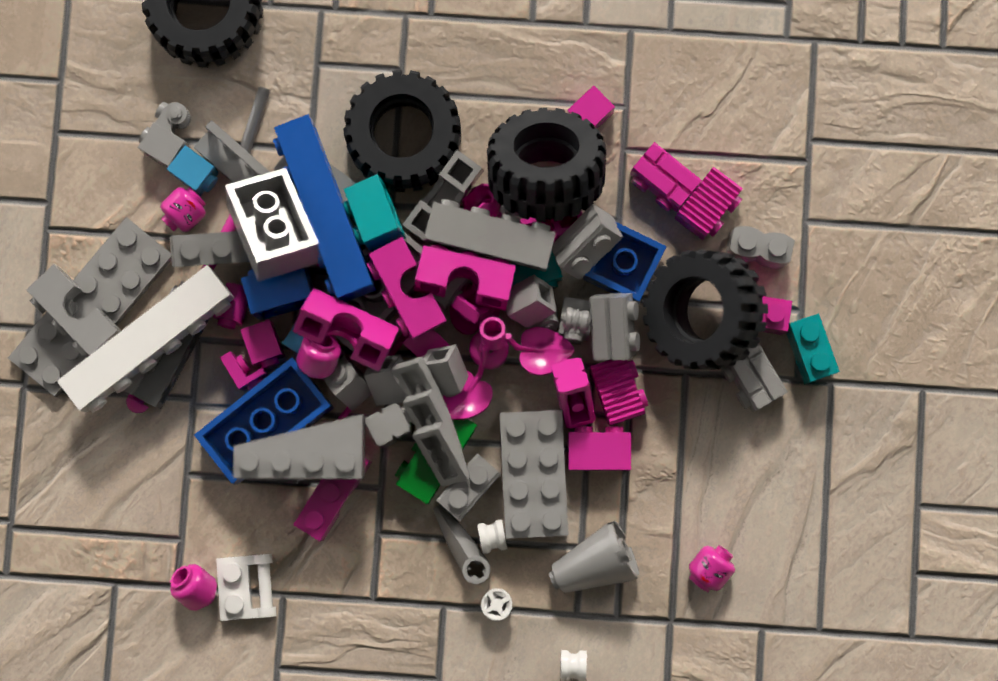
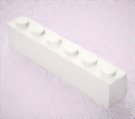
(146, 340)

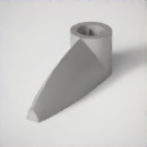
(461, 545)

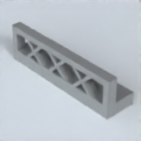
(228, 155)

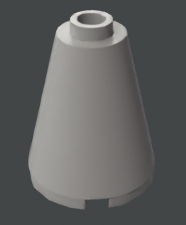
(596, 562)

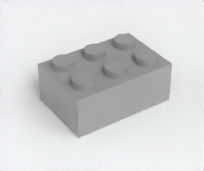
(272, 224)

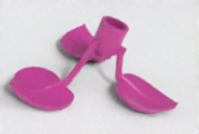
(539, 352)

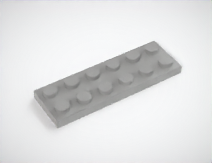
(109, 282)

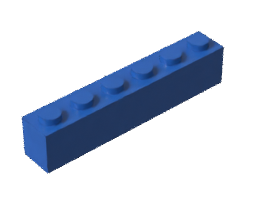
(324, 208)

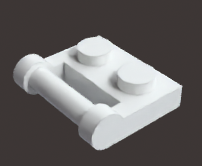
(235, 587)

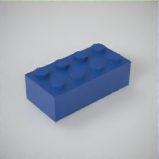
(275, 406)

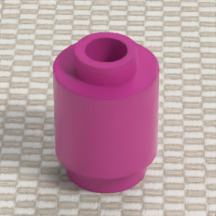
(236, 313)

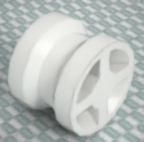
(492, 536)
(495, 608)
(573, 665)

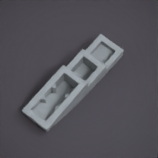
(434, 425)

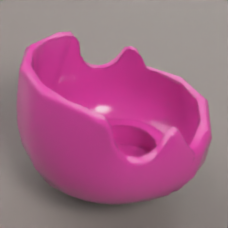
(483, 198)

